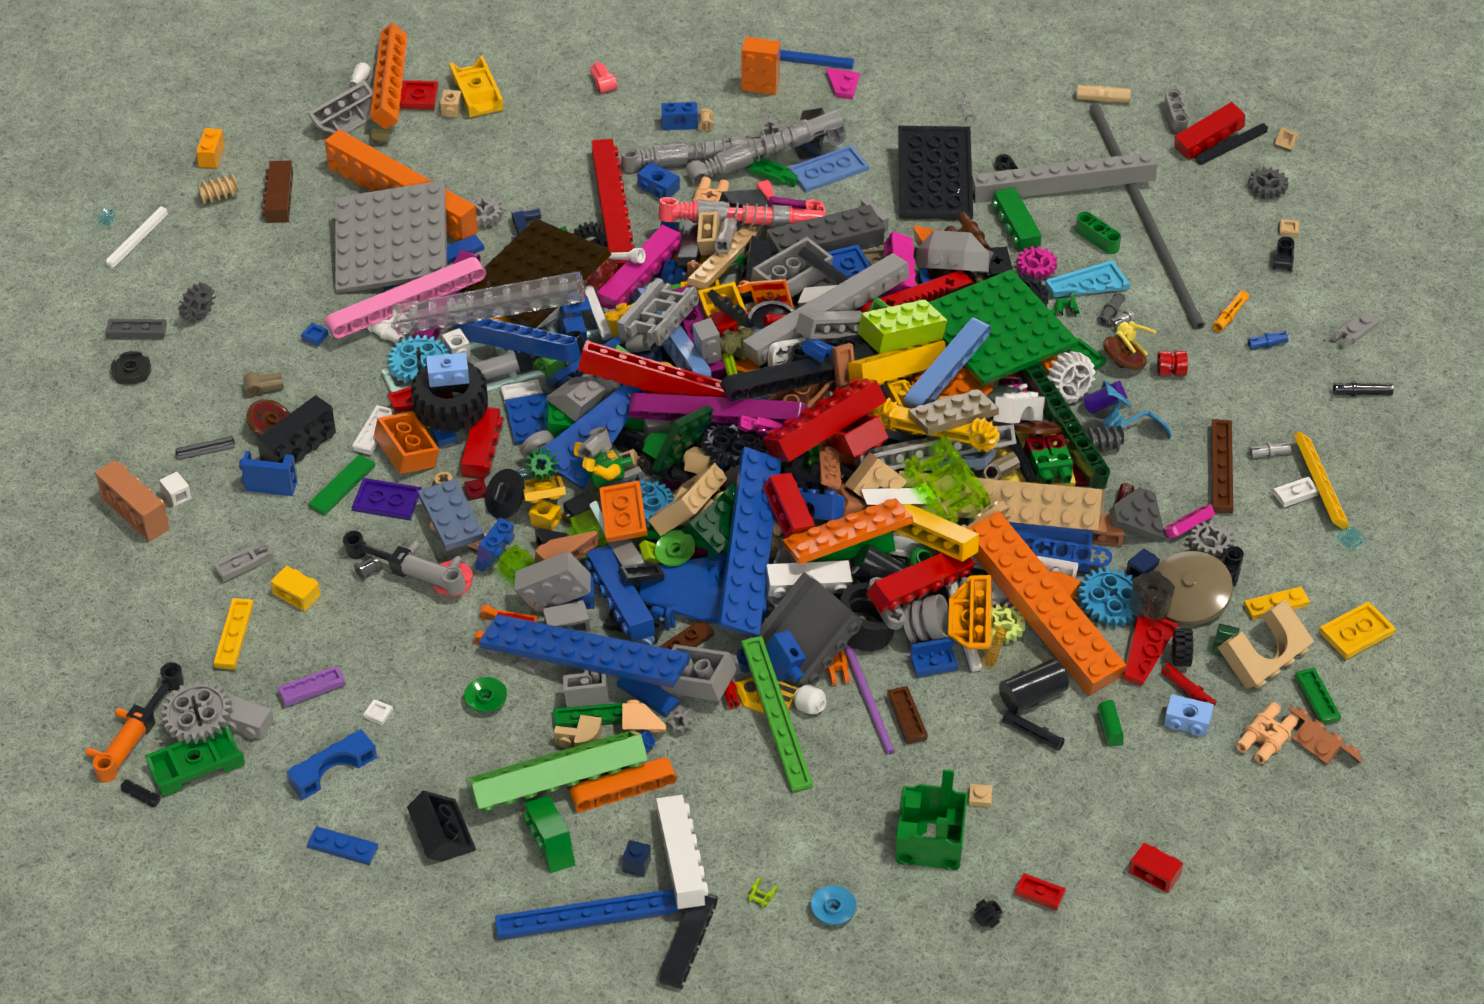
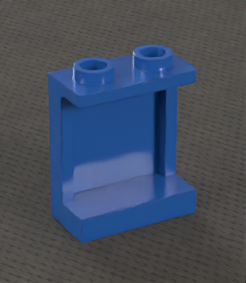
(269, 476)

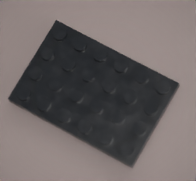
(935, 172)

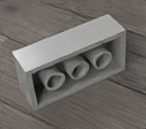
(792, 267)

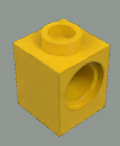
(545, 515)

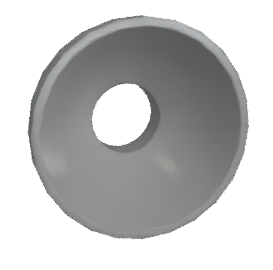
(535, 441)

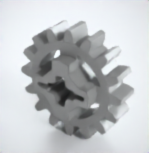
(487, 210)
(1211, 538)

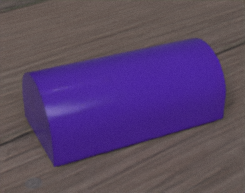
(1100, 399)

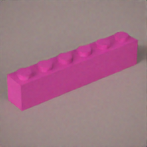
(631, 275)

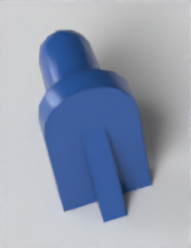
(669, 270)
(816, 349)
(658, 612)

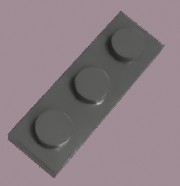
(136, 328)

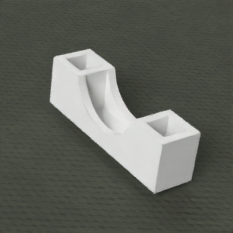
(1019, 406)

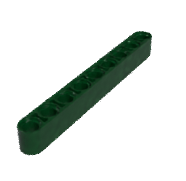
(1077, 441)

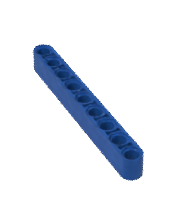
(522, 339)

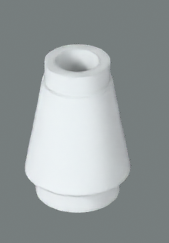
(360, 74)

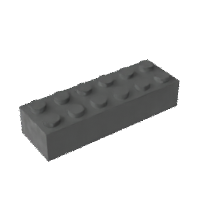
(832, 231)

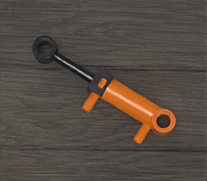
(138, 722)

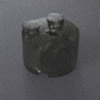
(1151, 595)

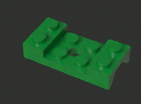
(172, 765)

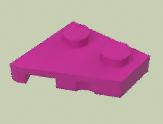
(843, 82)

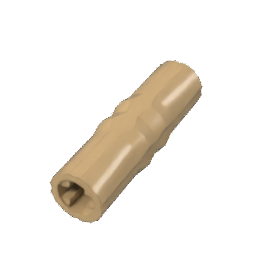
(1103, 94)

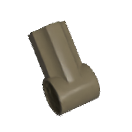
(257, 384)
(1003, 465)

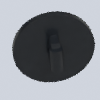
(504, 493)

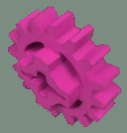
(1037, 262)

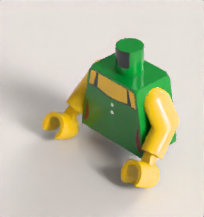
(605, 466)

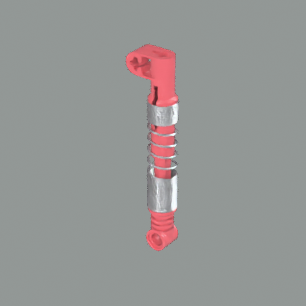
(755, 215)

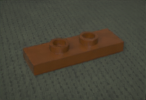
(691, 636)
(907, 715)

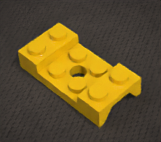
(479, 97)

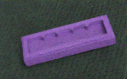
(311, 686)

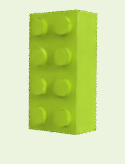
(902, 326)

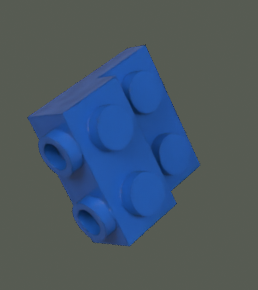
(494, 543)

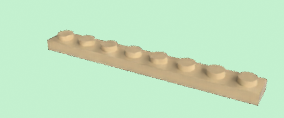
(719, 262)

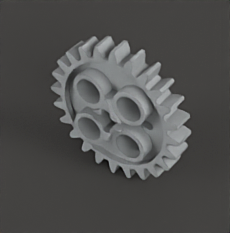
(180, 716)

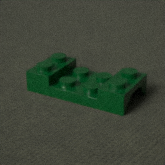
(714, 523)

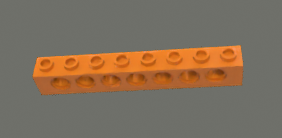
(388, 76)

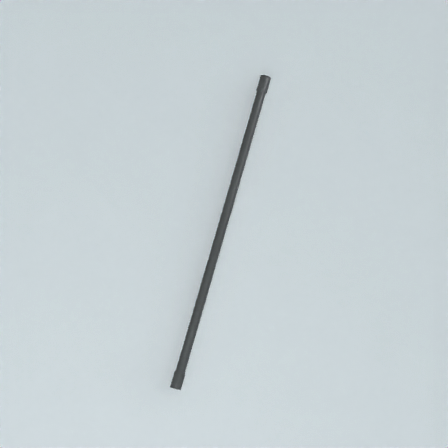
(1194, 315)

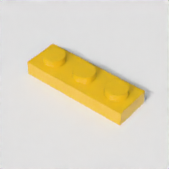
(1295, 597)

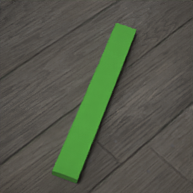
(777, 714)

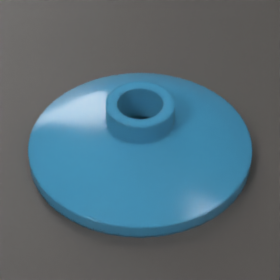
(834, 897)

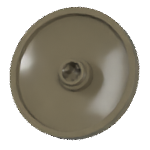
(1200, 585)

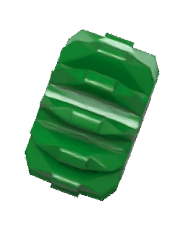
(534, 461)

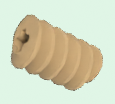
(219, 188)

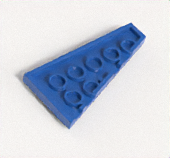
(609, 413)

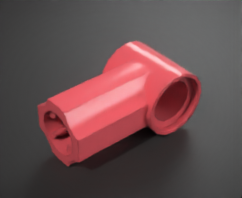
(603, 80)

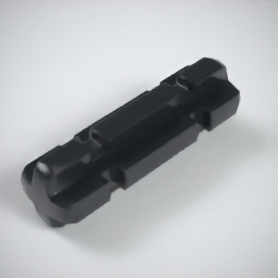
(140, 793)

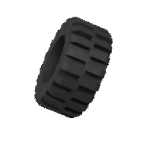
(452, 412)

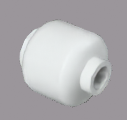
(810, 699)

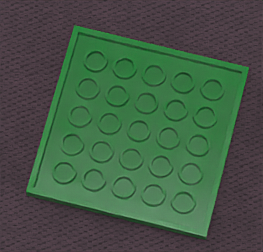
(1020, 324)

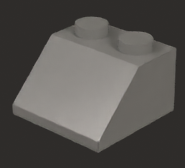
(578, 396)

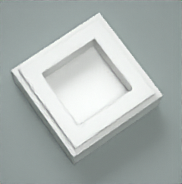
(378, 712)

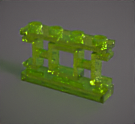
(959, 474)

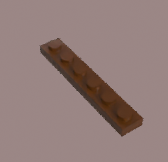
(1222, 466)

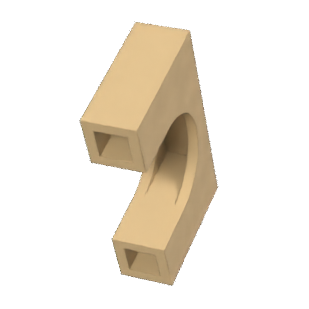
(698, 492)
(1290, 638)

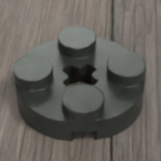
(121, 368)

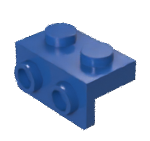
(933, 657)

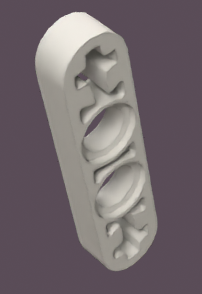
(598, 313)

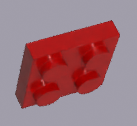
(419, 94)

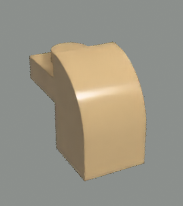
(588, 730)

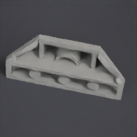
(345, 110)
(953, 252)

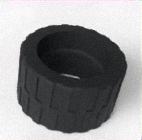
(871, 635)

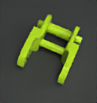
(768, 896)

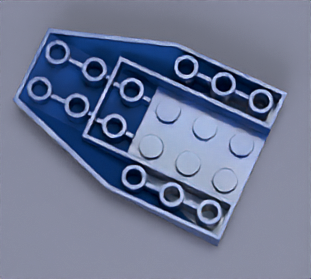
(691, 588)

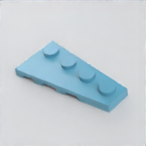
(1093, 279)

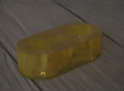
(996, 646)

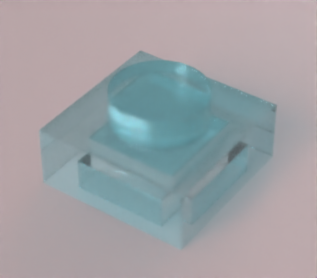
(1351, 538)

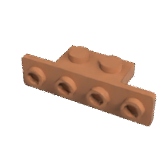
(829, 468)
(1320, 742)

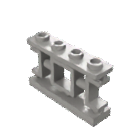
(641, 316)

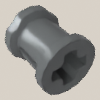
(367, 567)

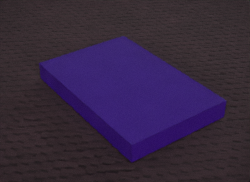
(386, 499)

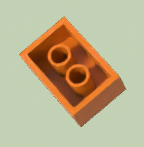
(760, 65)
(406, 442)

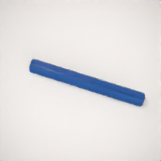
(816, 59)

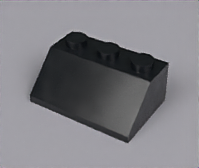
(440, 826)

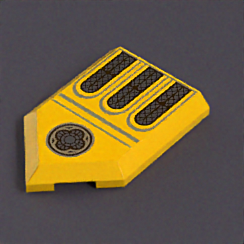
(750, 699)

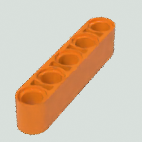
(625, 783)

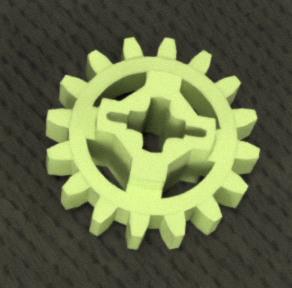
(1006, 618)

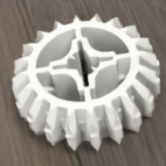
(1075, 380)

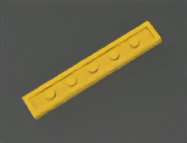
(1321, 480)

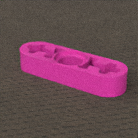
(1189, 521)

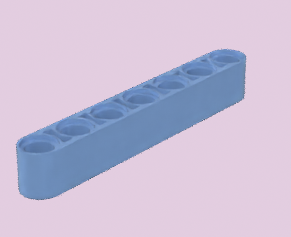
(948, 363)

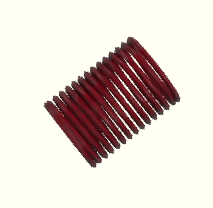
(1119, 497)

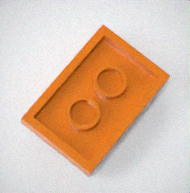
(623, 511)

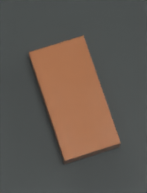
(841, 356)

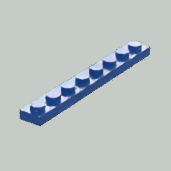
(586, 914)

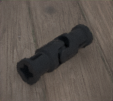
(672, 474)

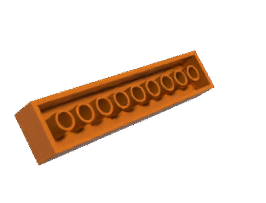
(379, 172)
(1046, 605)

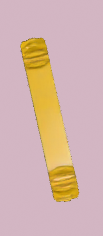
(978, 433)

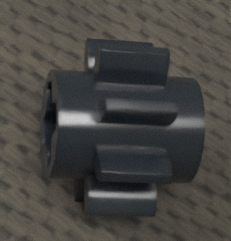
(987, 913)

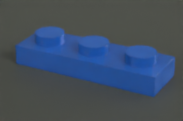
(342, 845)

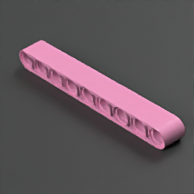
(427, 287)

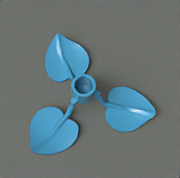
(1115, 418)

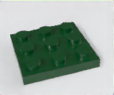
(682, 436)

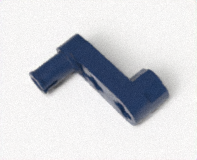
(521, 217)

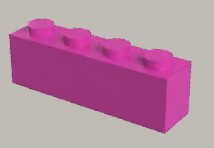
(903, 248)

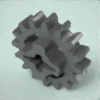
(1268, 183)
(196, 302)

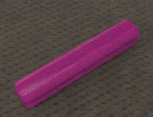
(795, 204)

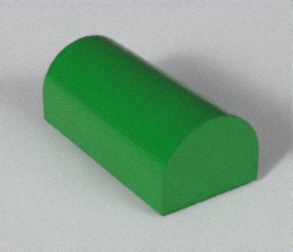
(1110, 723)

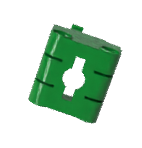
(936, 806)

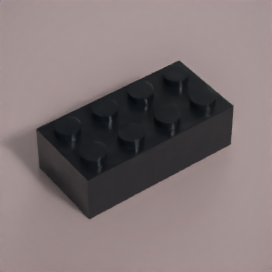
(298, 432)

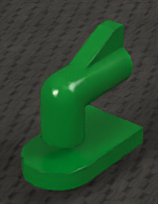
(1063, 302)

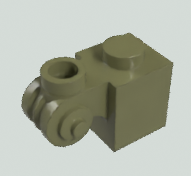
(733, 342)

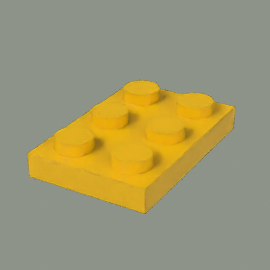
(549, 488)
(1357, 630)

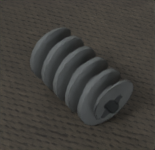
(1106, 437)

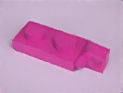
(758, 425)

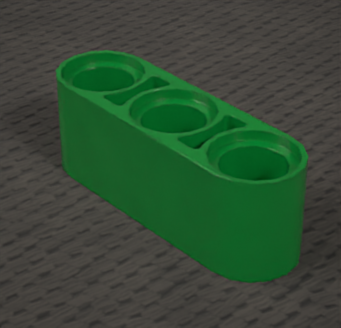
(1098, 232)

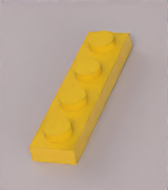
(233, 634)

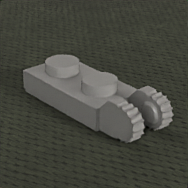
(1355, 329)
(242, 561)

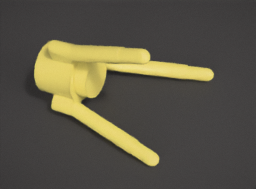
(1128, 333)

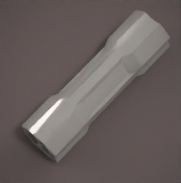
(724, 239)

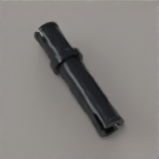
(1363, 388)
(1041, 734)

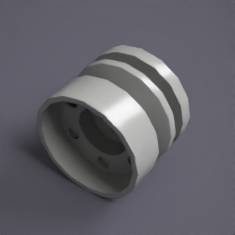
(926, 619)

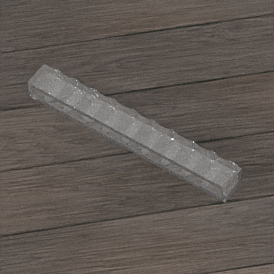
(489, 303)

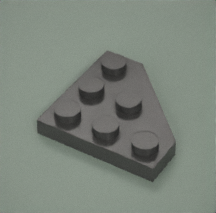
(1139, 515)

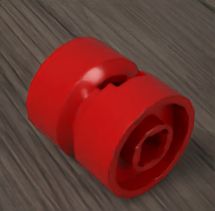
(1172, 363)

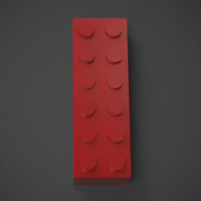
(824, 419)

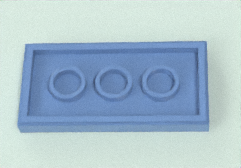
(829, 168)

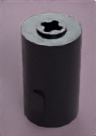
(874, 563)
(1033, 686)

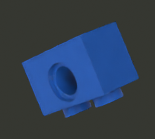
(679, 116)
(658, 181)

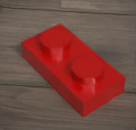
(1040, 891)

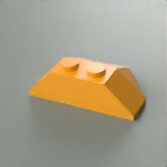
(972, 613)

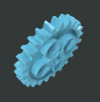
(403, 358)

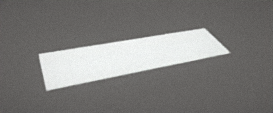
(903, 495)

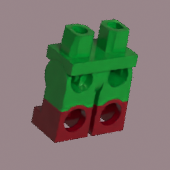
(1049, 460)

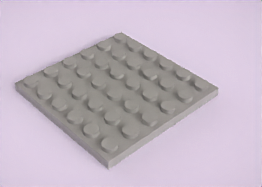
(390, 236)

